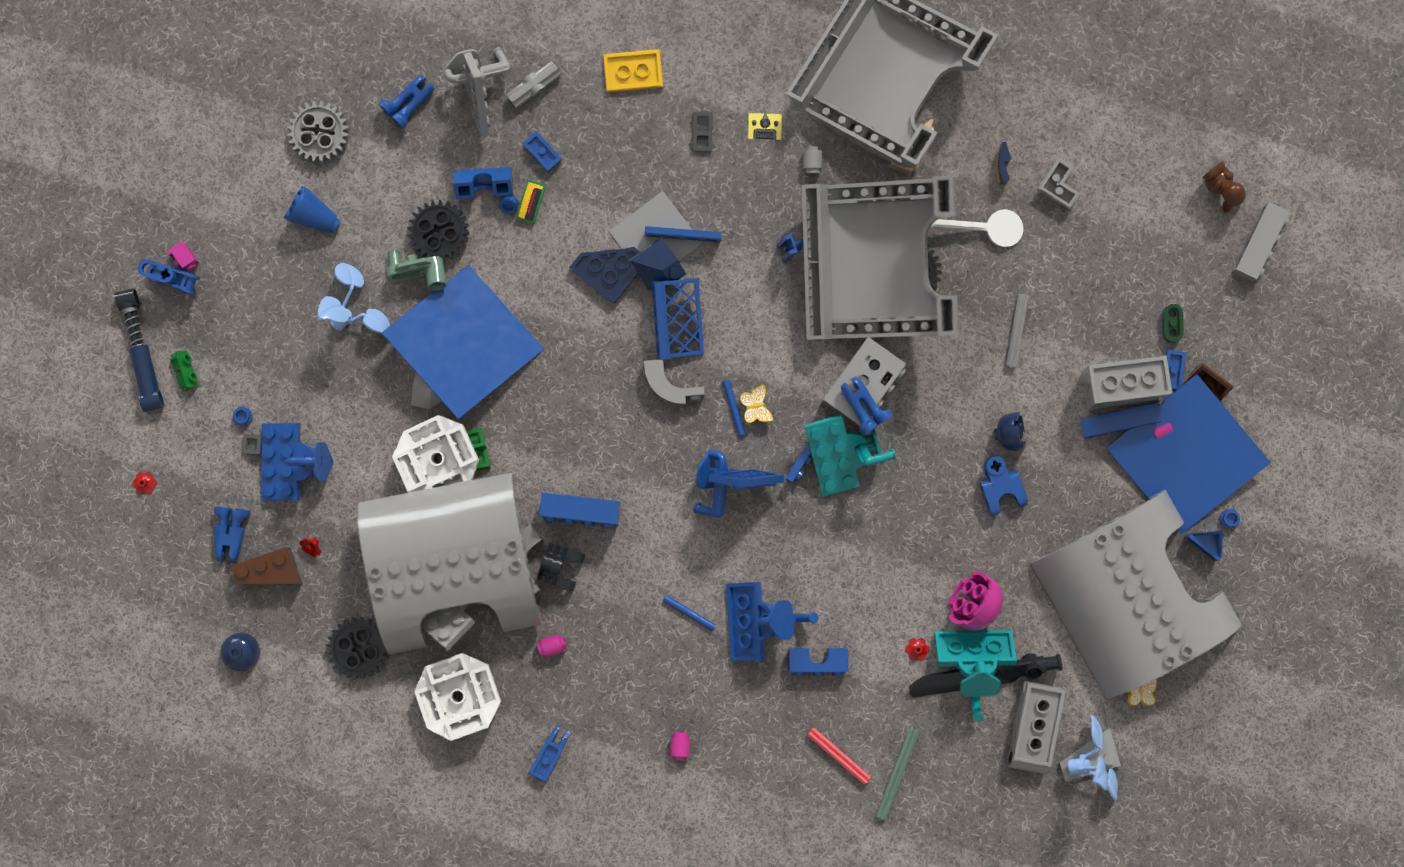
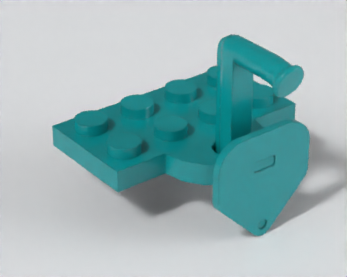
(840, 453)
(979, 652)

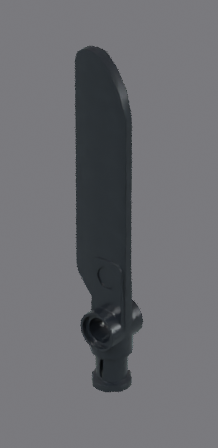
(949, 681)

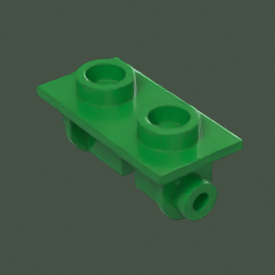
(181, 362)

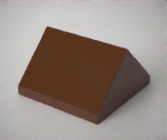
(1214, 382)

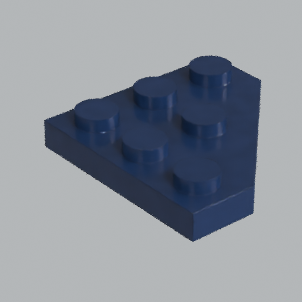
(607, 270)

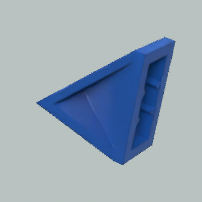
(1208, 543)

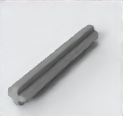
(1017, 329)

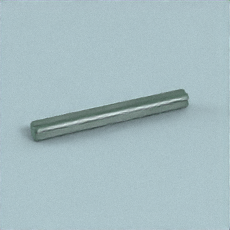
(897, 773)

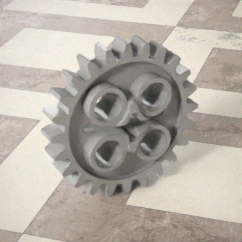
(321, 115)

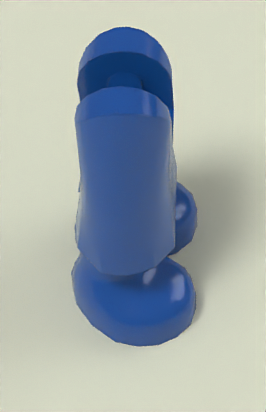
(229, 535)

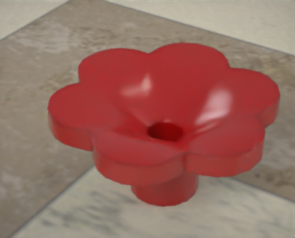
(149, 483)
(310, 546)
(911, 649)

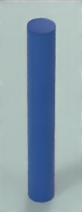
(733, 407)
(688, 612)

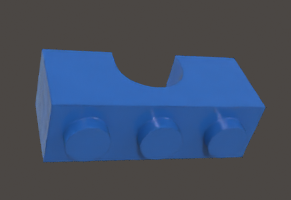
(468, 182)
(835, 662)

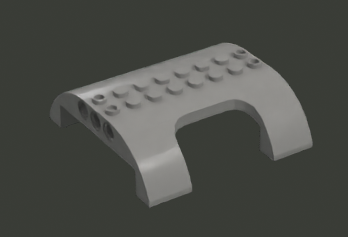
(879, 70)
(872, 259)
(445, 552)
(1129, 602)

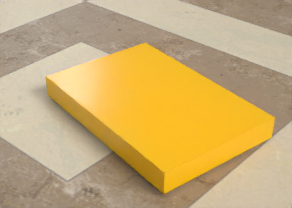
(633, 71)

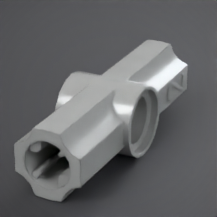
(533, 84)

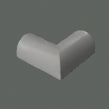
(1055, 186)

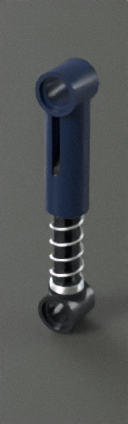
(150, 395)

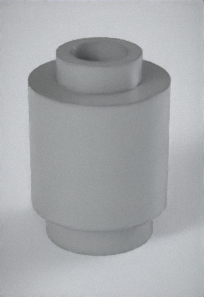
(812, 160)

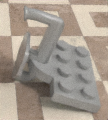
(466, 69)
(447, 625)

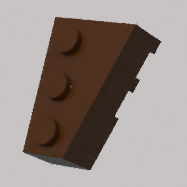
(270, 568)

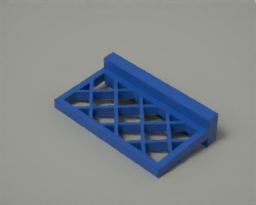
(661, 321)

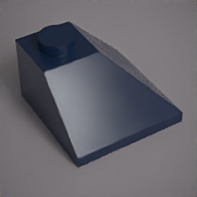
(657, 264)

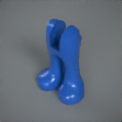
(411, 90)
(863, 394)

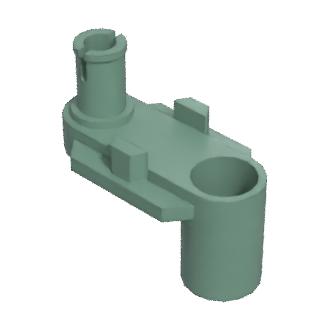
(430, 267)

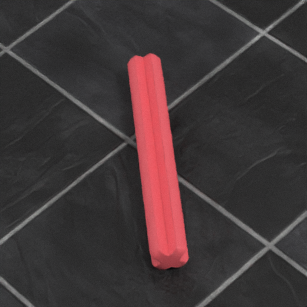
(839, 756)

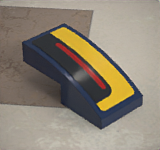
(1003, 158)

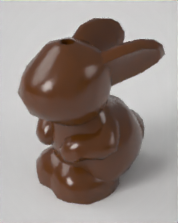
(1220, 181)

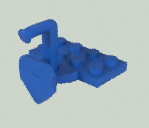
(286, 461)
(715, 473)
(755, 621)

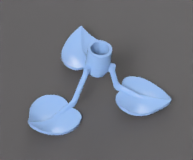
(338, 315)
(1083, 766)

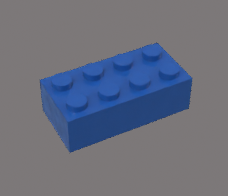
(579, 509)

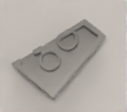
(1108, 752)

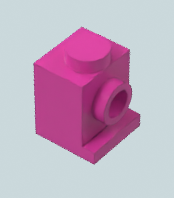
(183, 256)

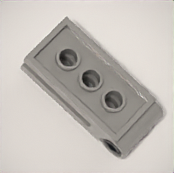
(1040, 755)

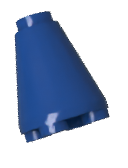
(311, 212)

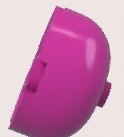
(982, 609)

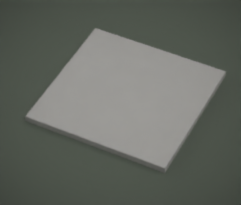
(655, 213)

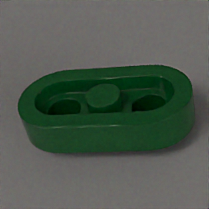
(1174, 323)

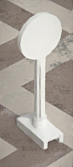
(1002, 227)

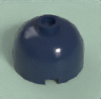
(1010, 432)
(240, 651)

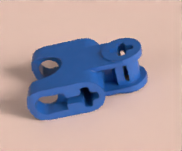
(178, 279)
(999, 483)

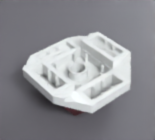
(422, 442)
(436, 699)

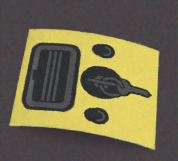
(765, 126)

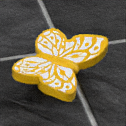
(755, 405)
(1143, 694)

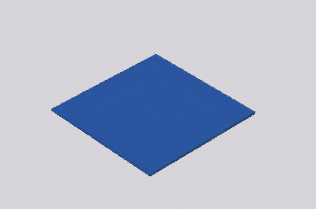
(462, 341)
(1196, 462)

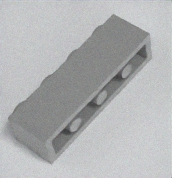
(1260, 242)

